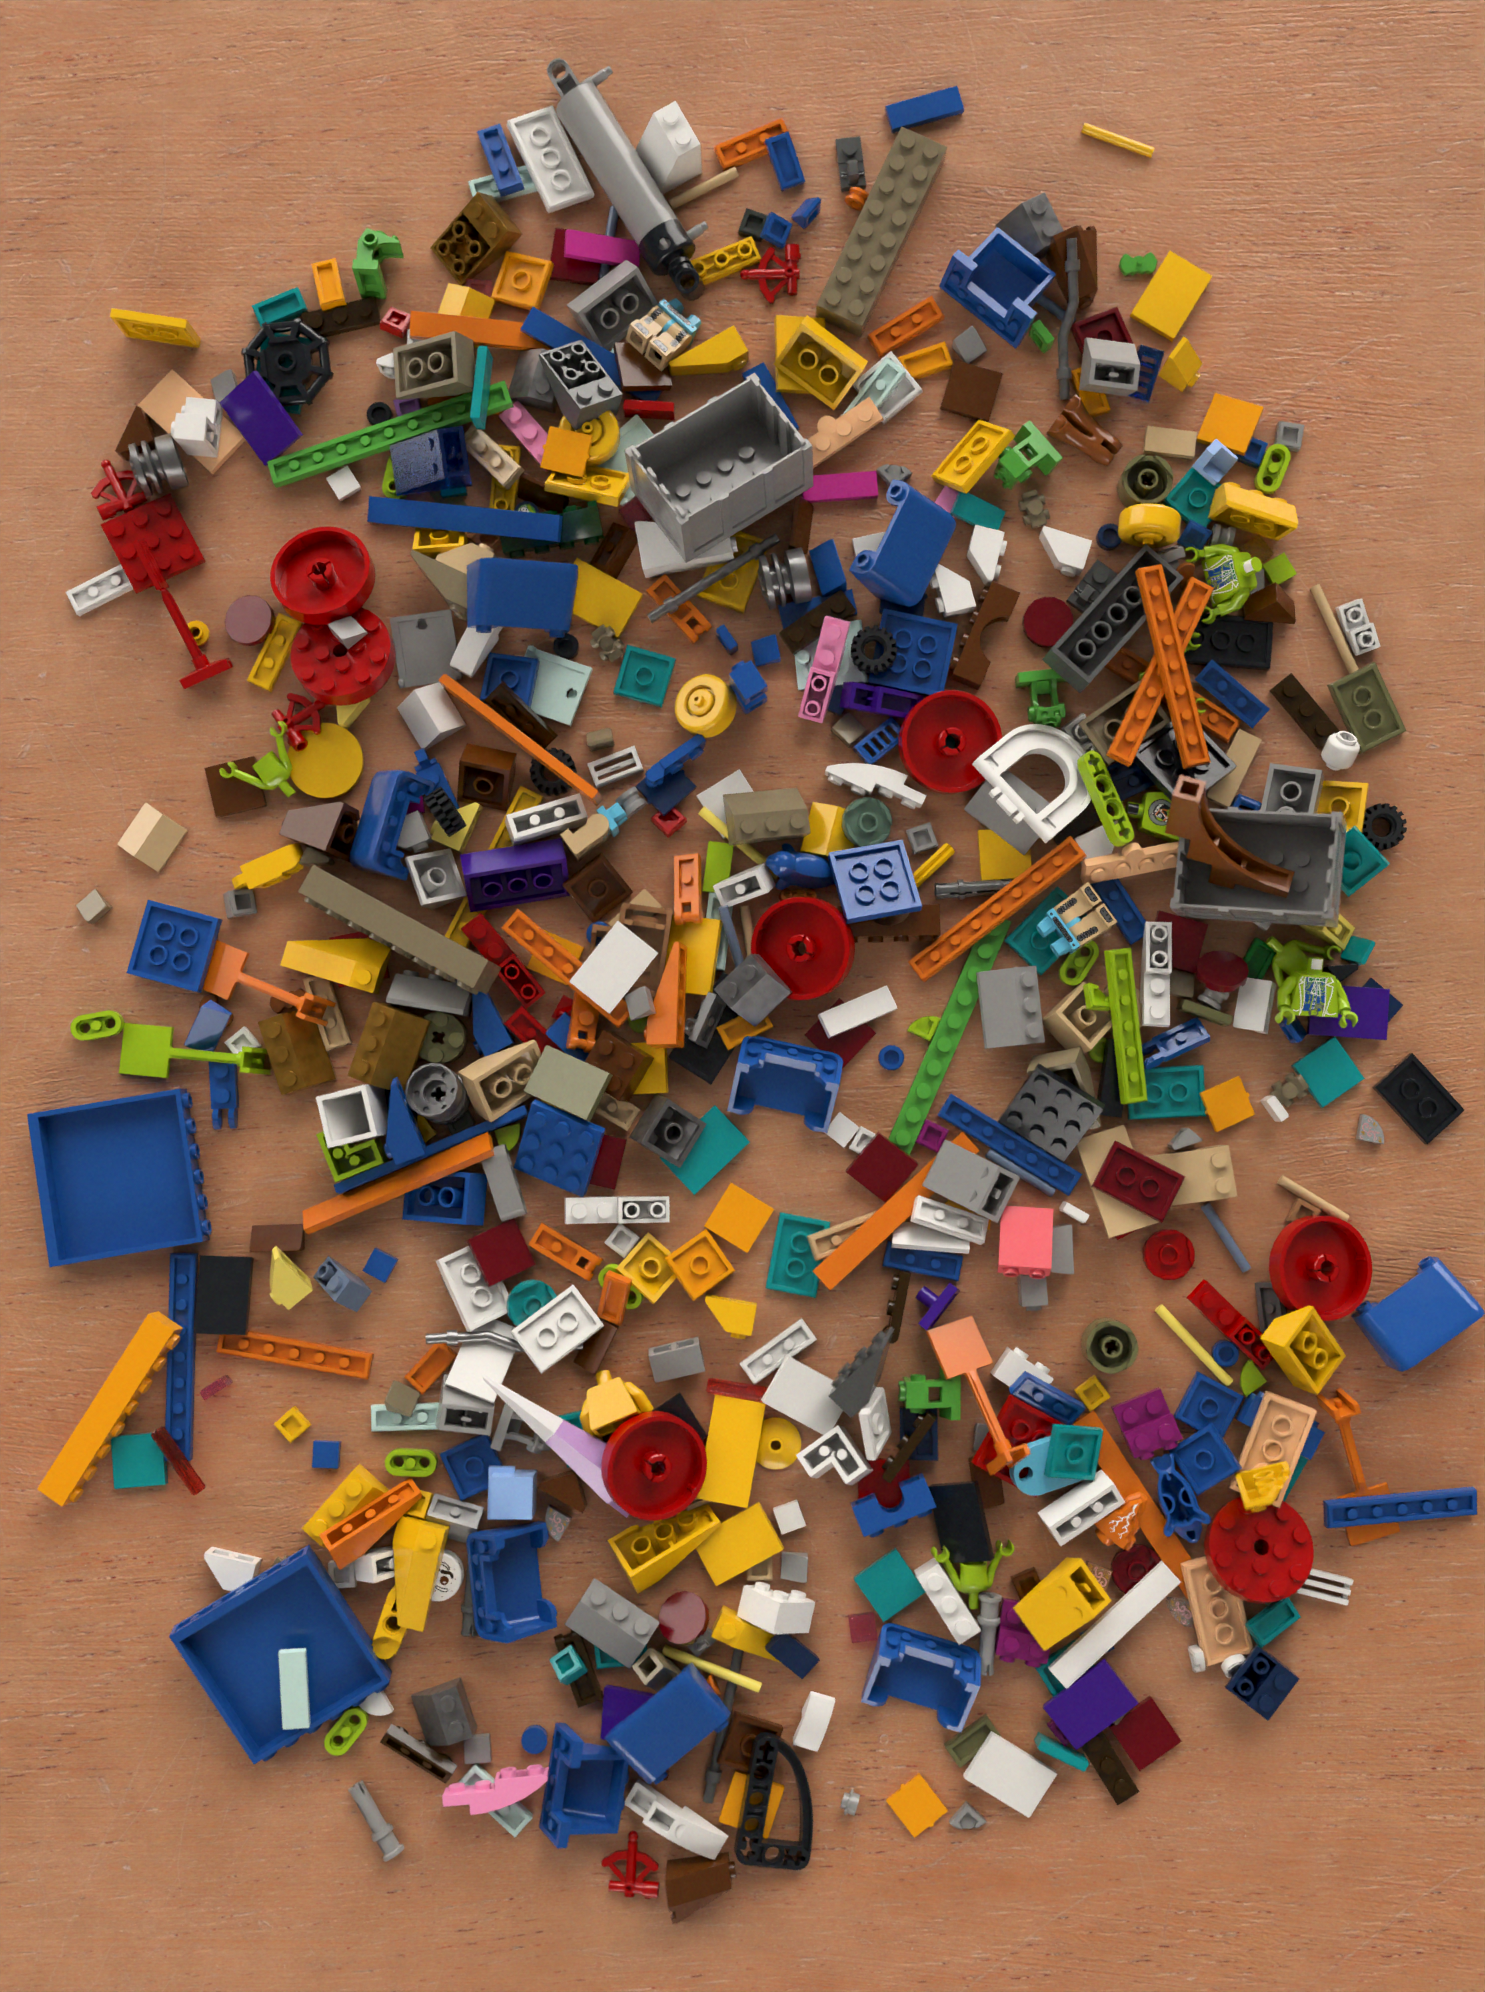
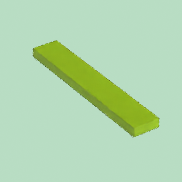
(1125, 1025)

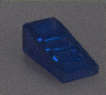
(1155, 354)

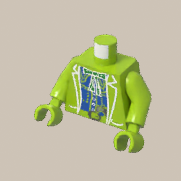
(1229, 574)
(1313, 995)

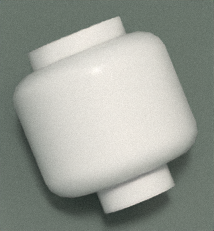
(1340, 750)

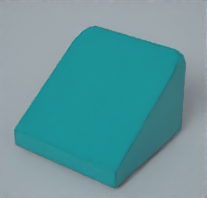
(1357, 950)
(568, 1665)

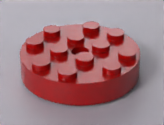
(300, 569)
(353, 675)
(924, 736)
(826, 939)
(1344, 1261)
(679, 1472)
(1251, 1576)

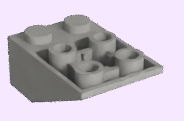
(971, 1181)

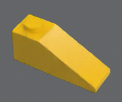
(716, 355)
(741, 1633)

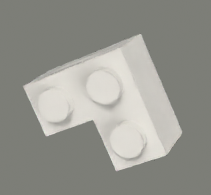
(198, 427)
(837, 1451)
(776, 1610)

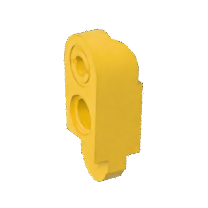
(270, 868)
(388, 1637)

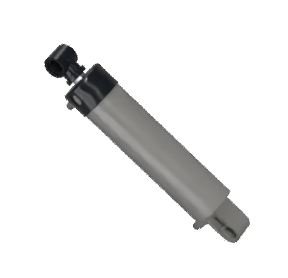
(626, 179)

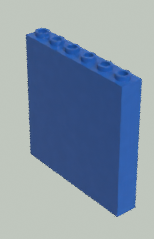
(119, 1177)
(237, 1644)

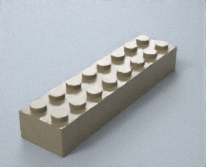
(881, 231)
(398, 930)

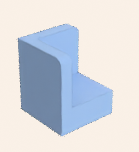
(1215, 462)

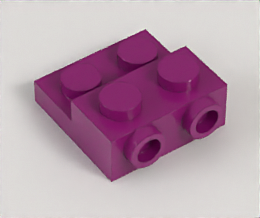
(1147, 1424)
(1015, 1640)

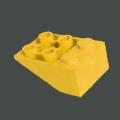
(1062, 1602)

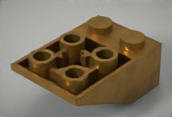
(475, 238)

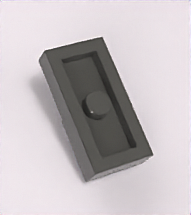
(850, 163)
(1091, 586)
(703, 1028)

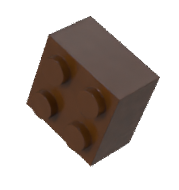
(623, 1061)

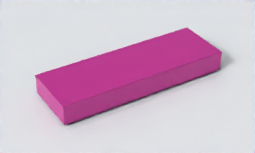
(600, 248)
(842, 487)

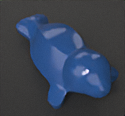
(799, 869)
(1178, 1501)

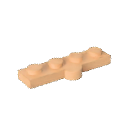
(838, 433)
(1132, 862)

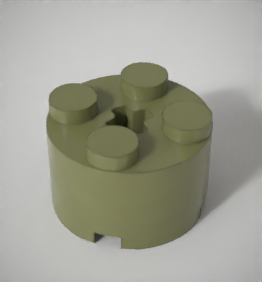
(1145, 469)
(455, 1038)
(1104, 1359)

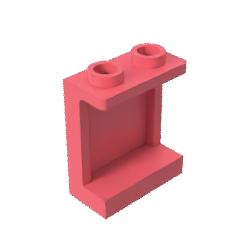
(1025, 1242)

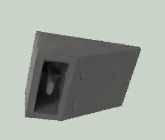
(580, 383)
(860, 1378)

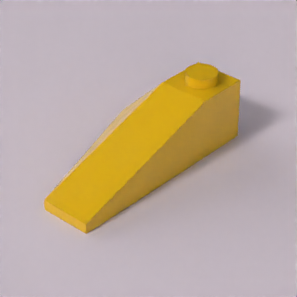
(344, 961)
(1261, 1485)
(656, 1548)
(417, 1562)

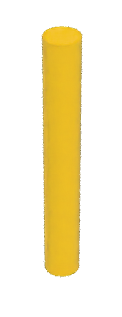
(1117, 140)

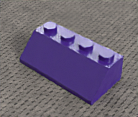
(515, 875)

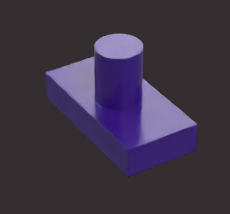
(936, 1304)

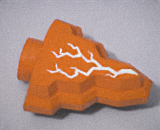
(1123, 1522)

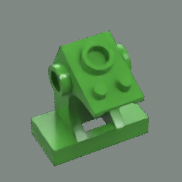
(368, 269)
(1014, 465)
(1042, 683)
(915, 1394)

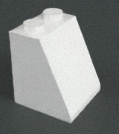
(670, 148)
(353, 1114)

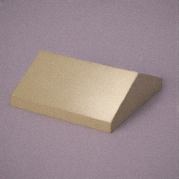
(152, 837)

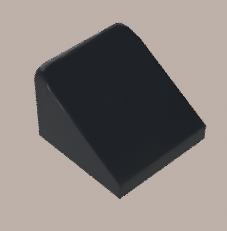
(1341, 971)

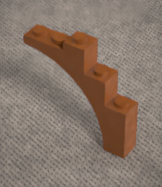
(1231, 863)

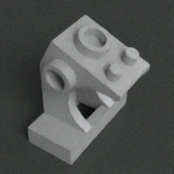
(509, 1429)

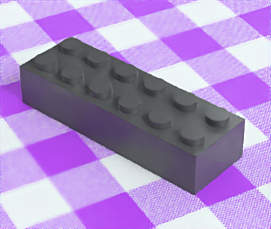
(1106, 623)

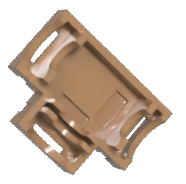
(652, 931)

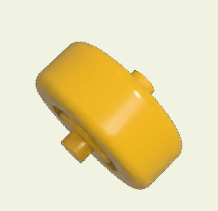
(605, 436)
(1149, 525)
(705, 705)

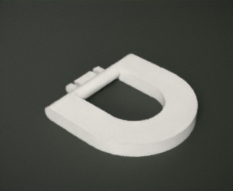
(1047, 742)

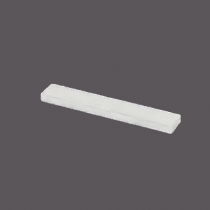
(1114, 1624)

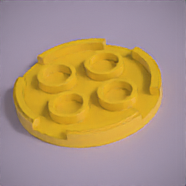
(328, 764)

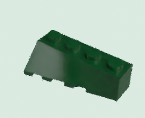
(577, 526)

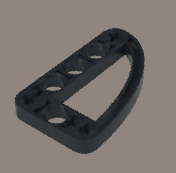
(758, 1811)

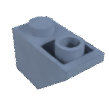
(342, 1284)

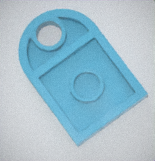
(1036, 1482)

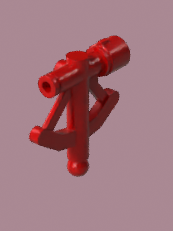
(788, 273)
(124, 500)
(294, 730)
(629, 1883)

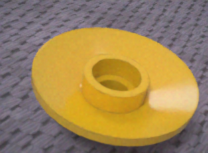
(787, 1434)

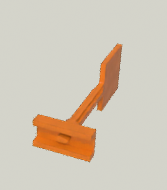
(227, 970)
(963, 1352)
(1341, 1410)

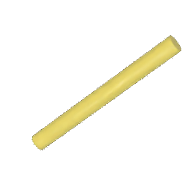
(722, 828)
(1191, 1342)
(712, 1668)

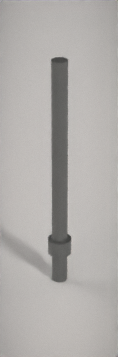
(713, 1773)

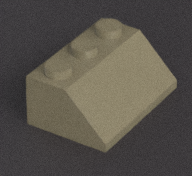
(765, 816)

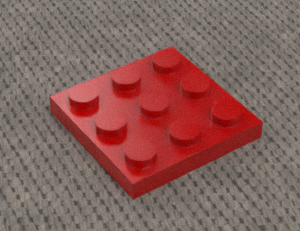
(164, 533)
(1020, 1425)

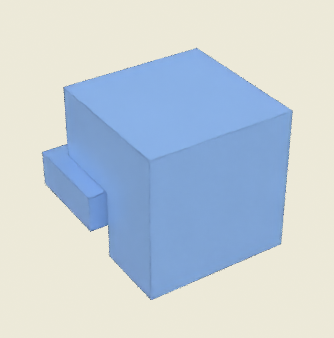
(511, 1493)

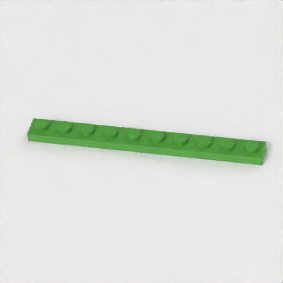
(381, 436)
(945, 1040)

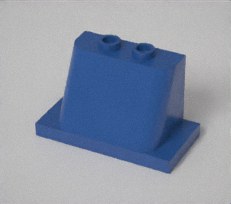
(998, 285)
(582, 1788)

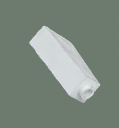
(661, 557)

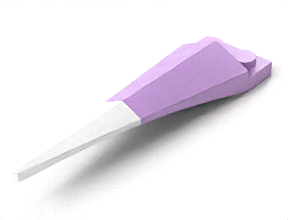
(575, 1446)

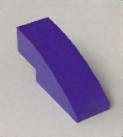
(877, 699)

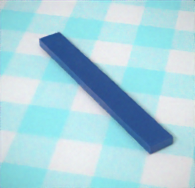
(465, 519)
(434, 1148)
(181, 1359)

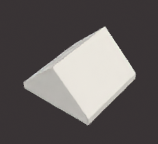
(430, 715)
(435, 878)

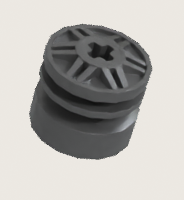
(157, 465)
(785, 578)
(429, 1084)

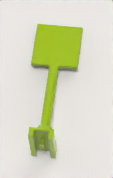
(149, 1050)

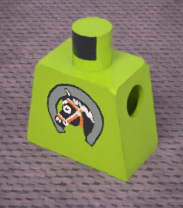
(1152, 815)

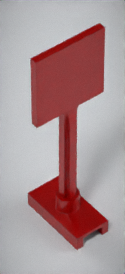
(203, 667)

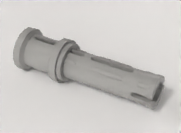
(988, 1621)
(381, 1830)

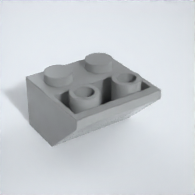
(1109, 367)
(463, 1412)

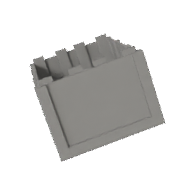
(720, 468)
(1295, 841)

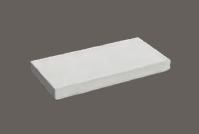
(550, 159)

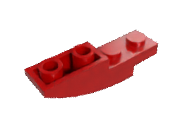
(497, 951)
(1230, 1323)

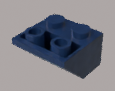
(1262, 1682)

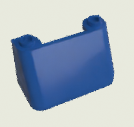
(908, 549)
(521, 595)
(383, 820)
(787, 1080)
(1418, 1316)
(508, 1582)
(924, 1673)
(669, 1725)

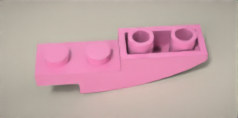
(824, 669)
(508, 1788)

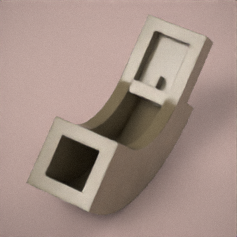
(655, 1669)

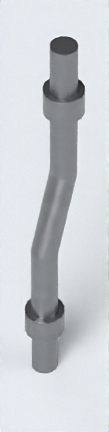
(1072, 266)
(671, 604)
(453, 1337)

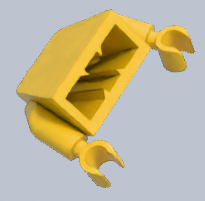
(611, 1404)

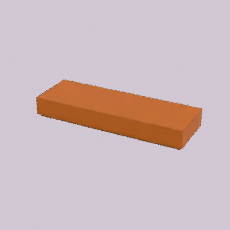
(748, 145)
(906, 326)

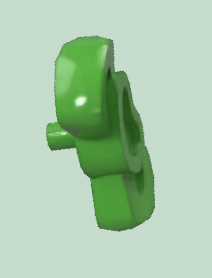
(1138, 264)

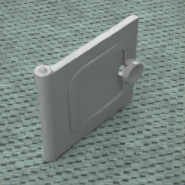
(424, 647)

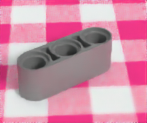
(504, 1184)

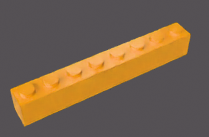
(110, 1408)

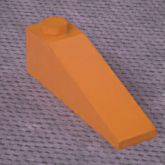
(667, 1025)
(363, 1528)

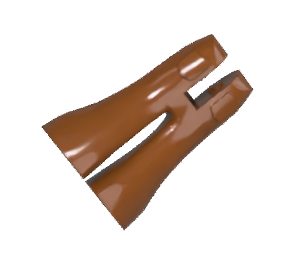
(1081, 431)

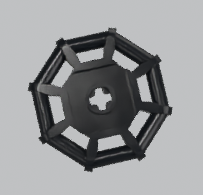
(298, 353)

